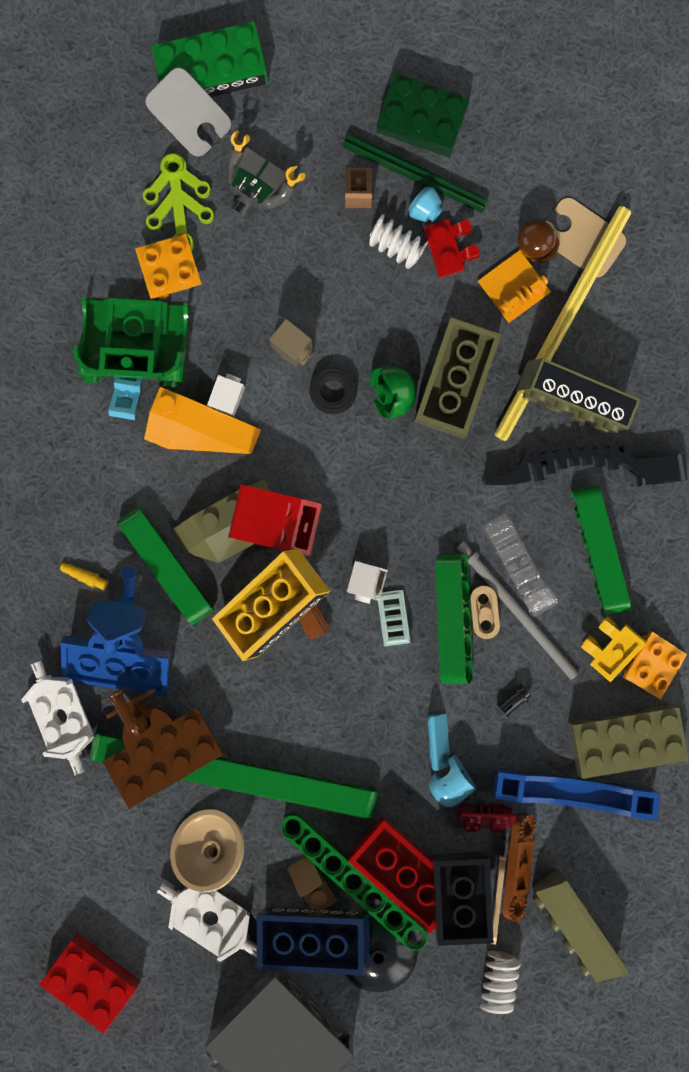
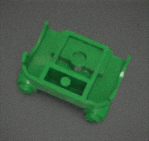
(133, 341)

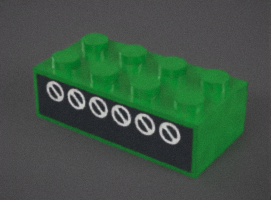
(217, 60)

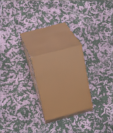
(358, 187)

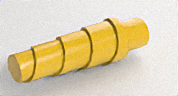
(85, 576)

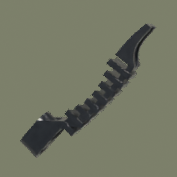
(647, 470)

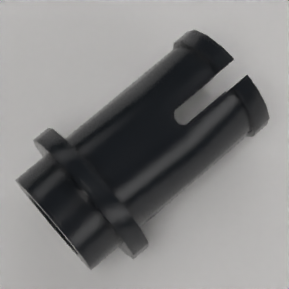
(514, 700)

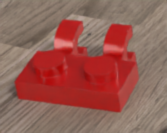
(444, 249)

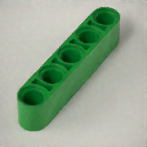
(602, 550)
(164, 566)
(454, 618)

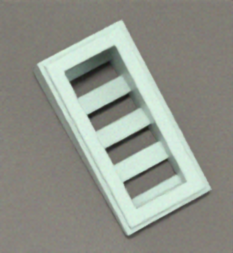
(397, 640)

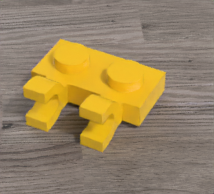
(618, 652)

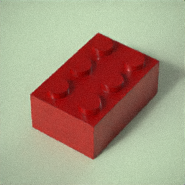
(90, 983)

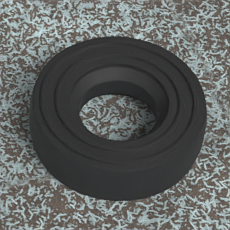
(329, 374)

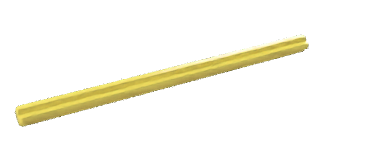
(568, 312)

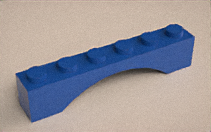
(569, 791)

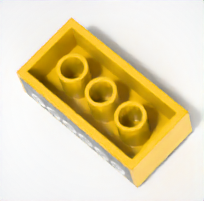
(270, 604)

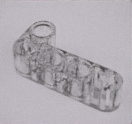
(519, 565)

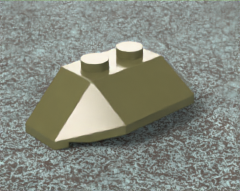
(208, 530)

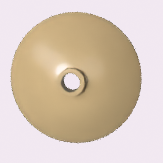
(194, 847)

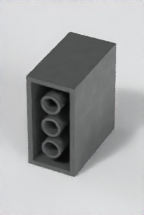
(279, 1030)

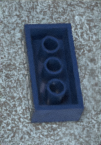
(313, 941)

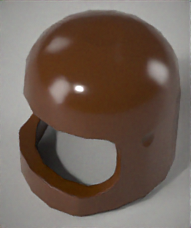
(536, 240)

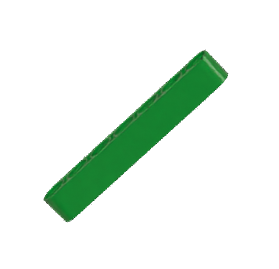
(339, 876)

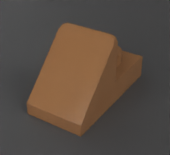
(311, 884)

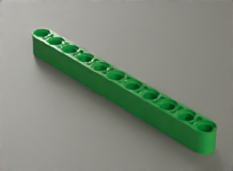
(264, 782)

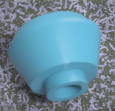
(426, 205)

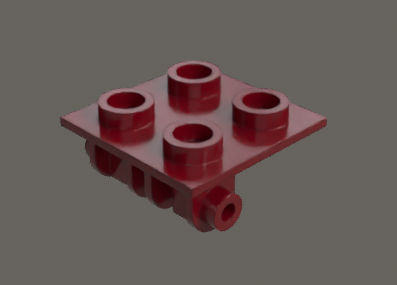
(497, 821)

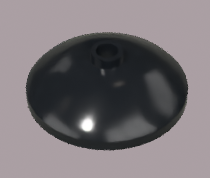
(396, 964)

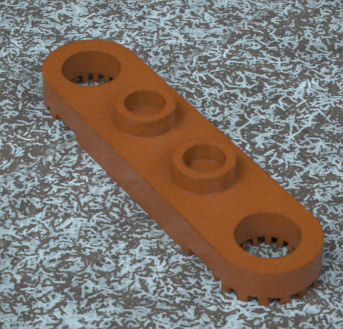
(519, 867)

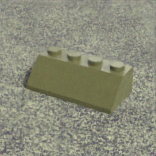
(578, 927)

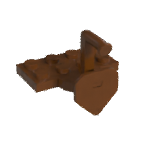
(158, 754)

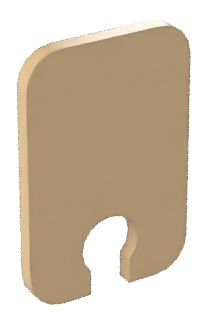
(584, 235)
(498, 894)

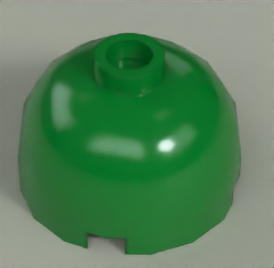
(393, 386)

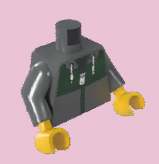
(257, 180)

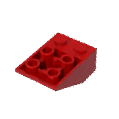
(274, 520)

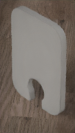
(183, 106)

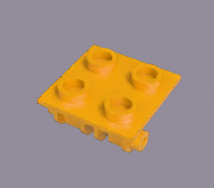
(168, 266)
(514, 286)
(654, 665)

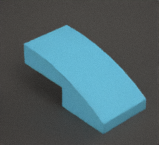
(126, 398)

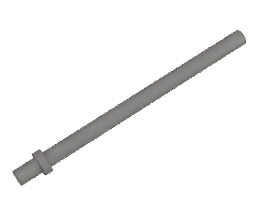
(517, 610)

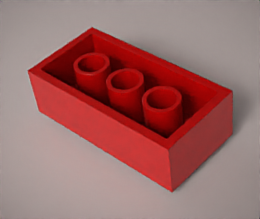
(397, 869)

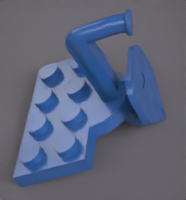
(115, 652)

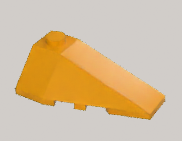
(188, 425)

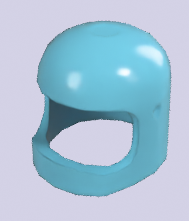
(452, 787)

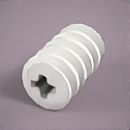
(396, 242)
(501, 983)

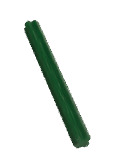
(415, 172)

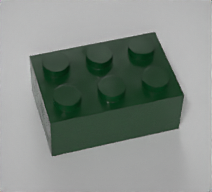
(422, 115)

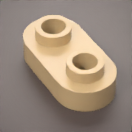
(485, 611)

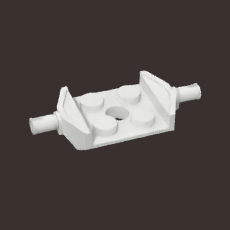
(61, 738)
(221, 938)

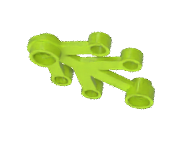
(177, 197)

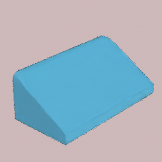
(438, 741)

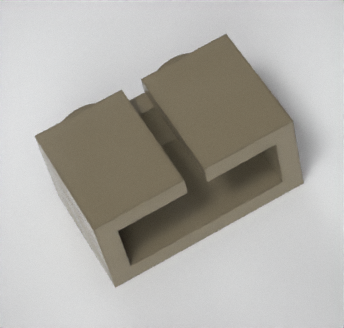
(292, 344)

